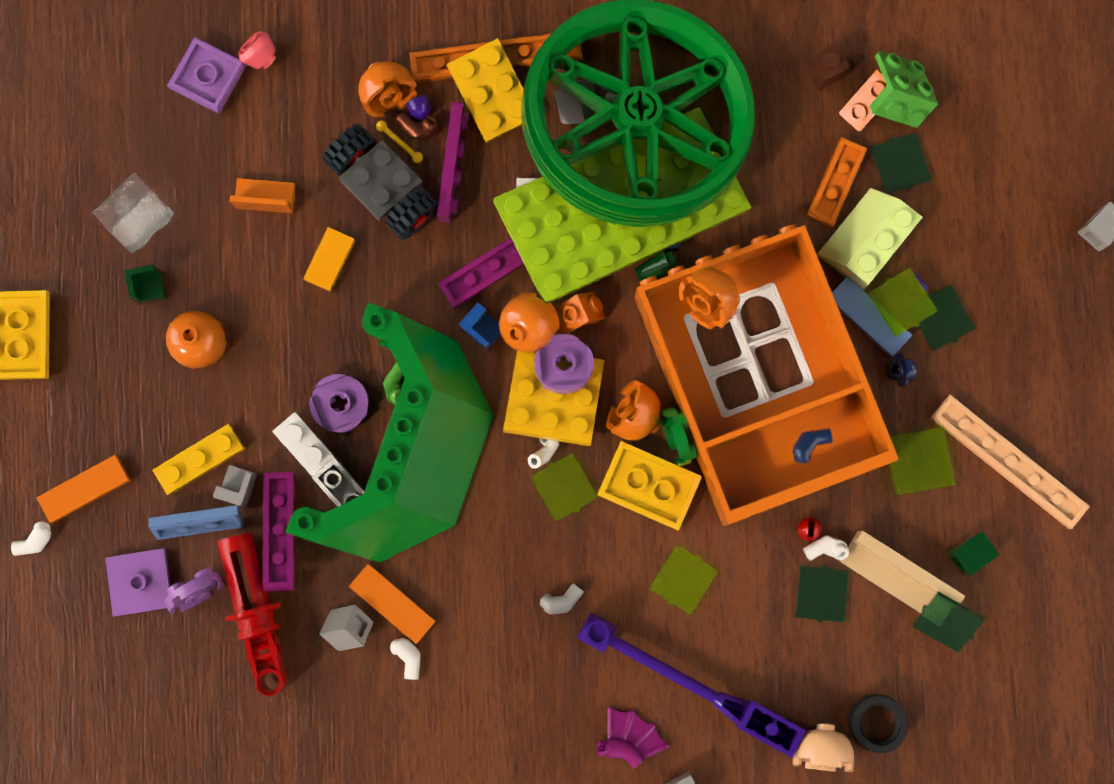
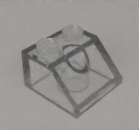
(133, 213)

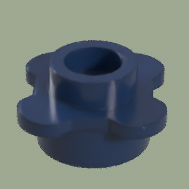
(902, 370)

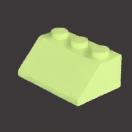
(869, 236)

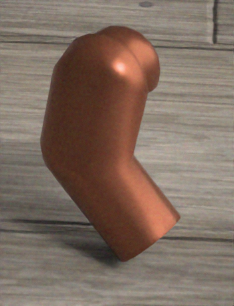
(417, 130)

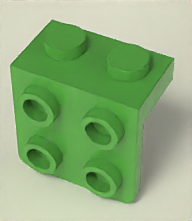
(908, 92)

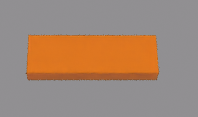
(836, 182)
(83, 489)
(392, 603)

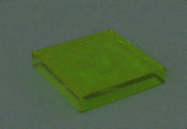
(922, 461)

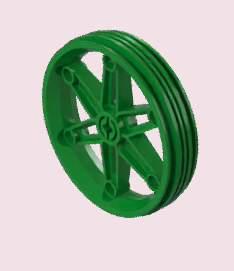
(641, 18)

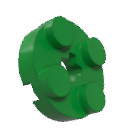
(674, 430)

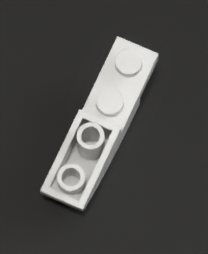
(318, 460)

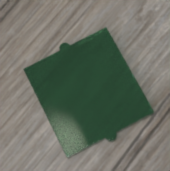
(901, 163)
(948, 322)
(822, 594)
(948, 621)

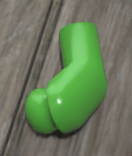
(393, 384)

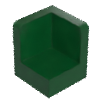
(145, 284)
(973, 554)

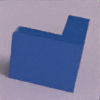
(480, 327)

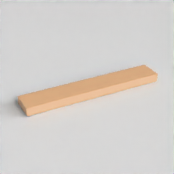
(1010, 462)

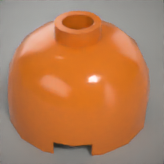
(386, 87)
(711, 297)
(528, 323)
(196, 339)
(636, 413)

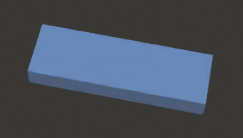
(864, 314)
(196, 522)

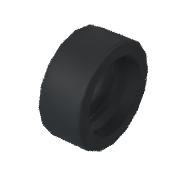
(897, 736)

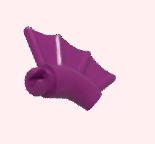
(629, 738)

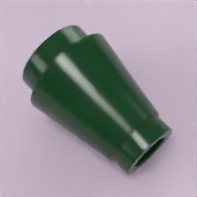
(657, 266)

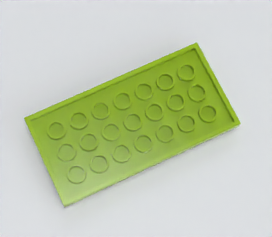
(572, 249)

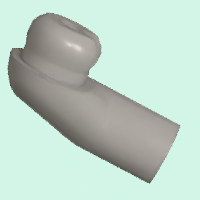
(563, 603)

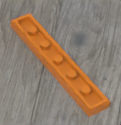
(432, 64)

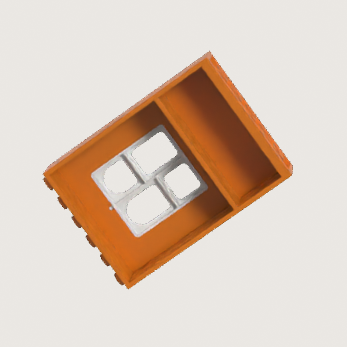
(750, 448)

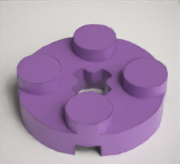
(575, 376)
(324, 396)
(193, 592)

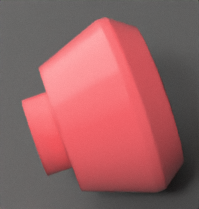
(258, 51)

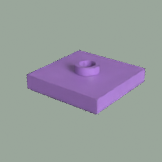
(206, 75)
(138, 581)

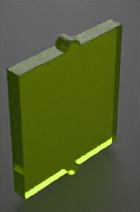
(902, 302)
(563, 487)
(683, 579)

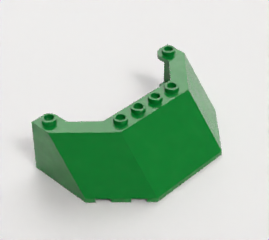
(424, 453)

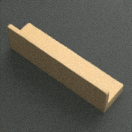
(895, 572)

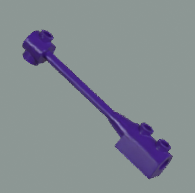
(744, 713)

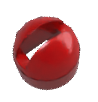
(803, 528)

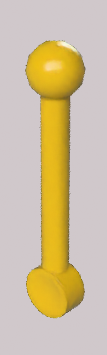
(417, 157)

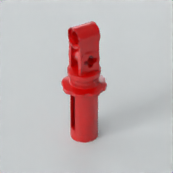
(258, 624)

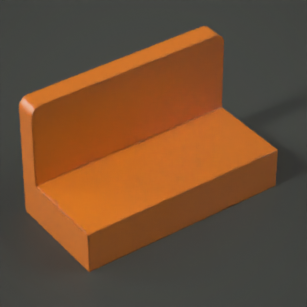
(264, 195)

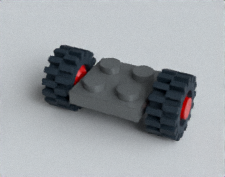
(380, 181)

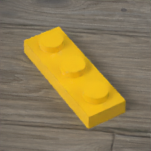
(198, 459)

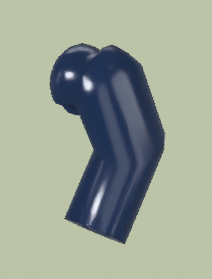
(807, 442)

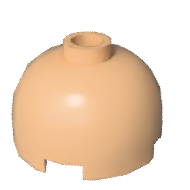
(825, 750)

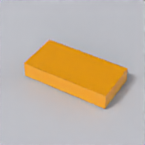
(329, 259)

